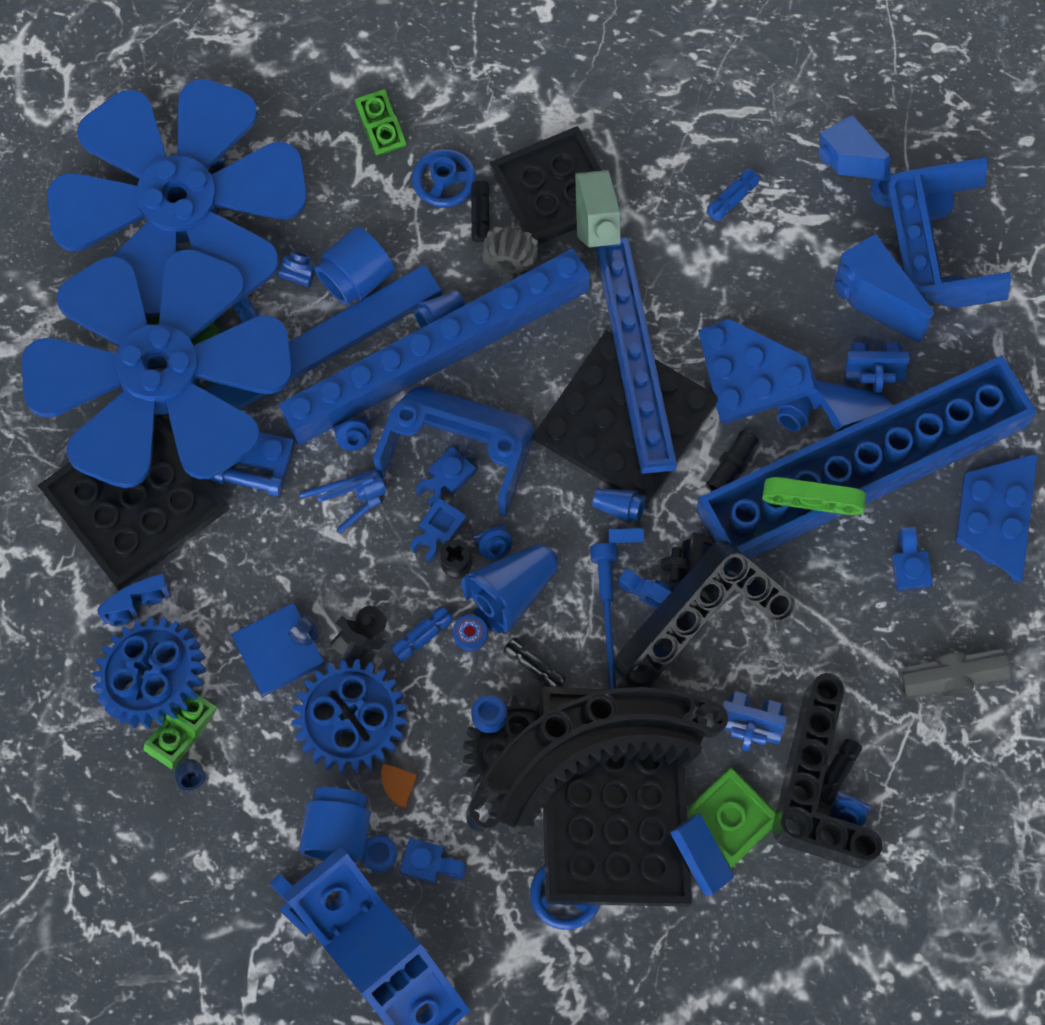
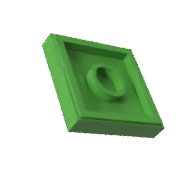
(734, 815)

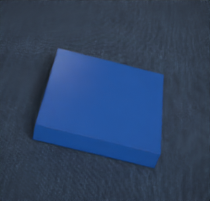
(272, 654)

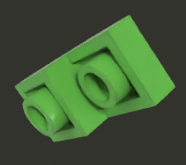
(380, 123)
(176, 736)

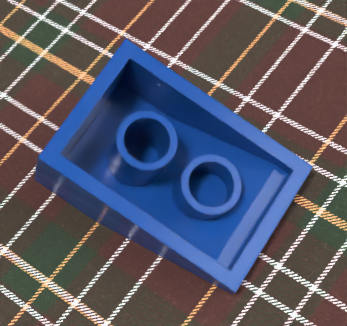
(881, 289)

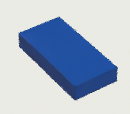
(702, 854)

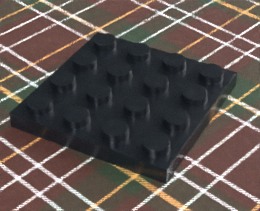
(594, 425)
(138, 524)

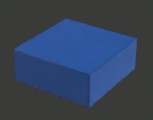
(625, 535)

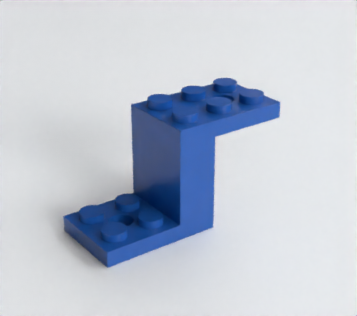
(373, 946)

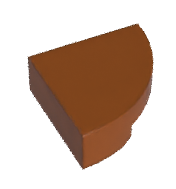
(398, 784)

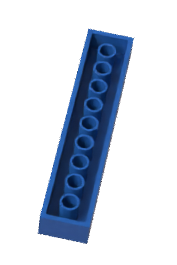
(873, 456)

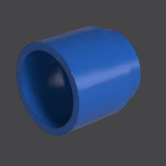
(354, 266)
(335, 821)

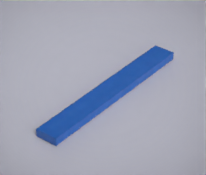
(346, 329)
(636, 358)

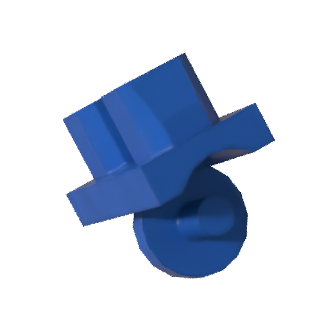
(876, 366)
(754, 724)

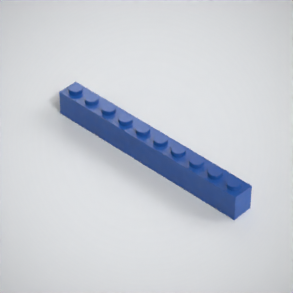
(435, 347)

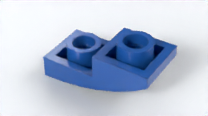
(123, 604)

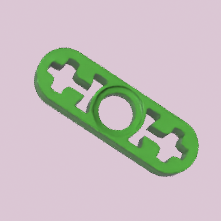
(814, 496)

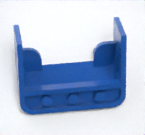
(926, 196)
(506, 434)

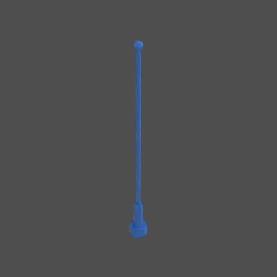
(604, 555)

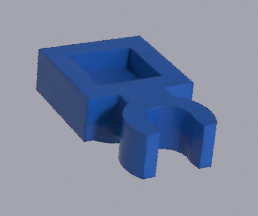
(448, 473)
(439, 525)
(648, 591)

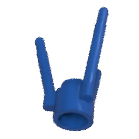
(366, 487)

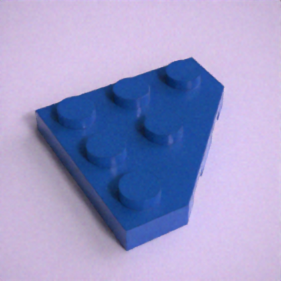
(752, 371)

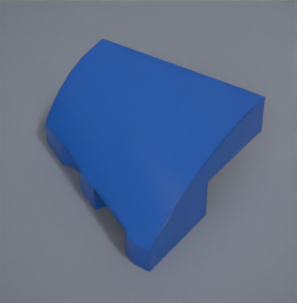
(847, 404)

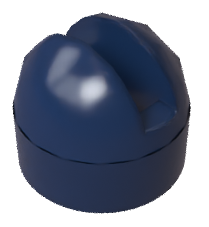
(304, 631)
(182, 777)

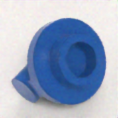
(297, 268)
(352, 434)
(493, 542)
(850, 809)

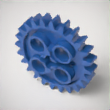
(149, 672)
(324, 734)

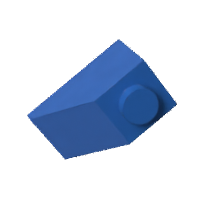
(853, 151)

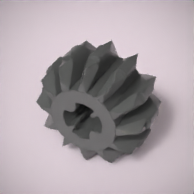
(510, 251)

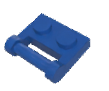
(272, 455)

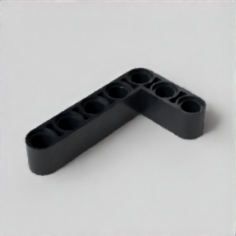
(698, 609)
(811, 780)

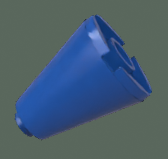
(509, 585)

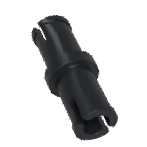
(733, 461)

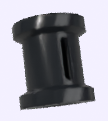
(455, 568)

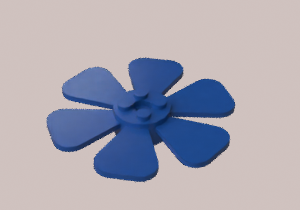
(209, 124)
(120, 437)

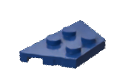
(997, 513)

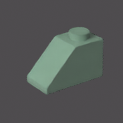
(597, 209)

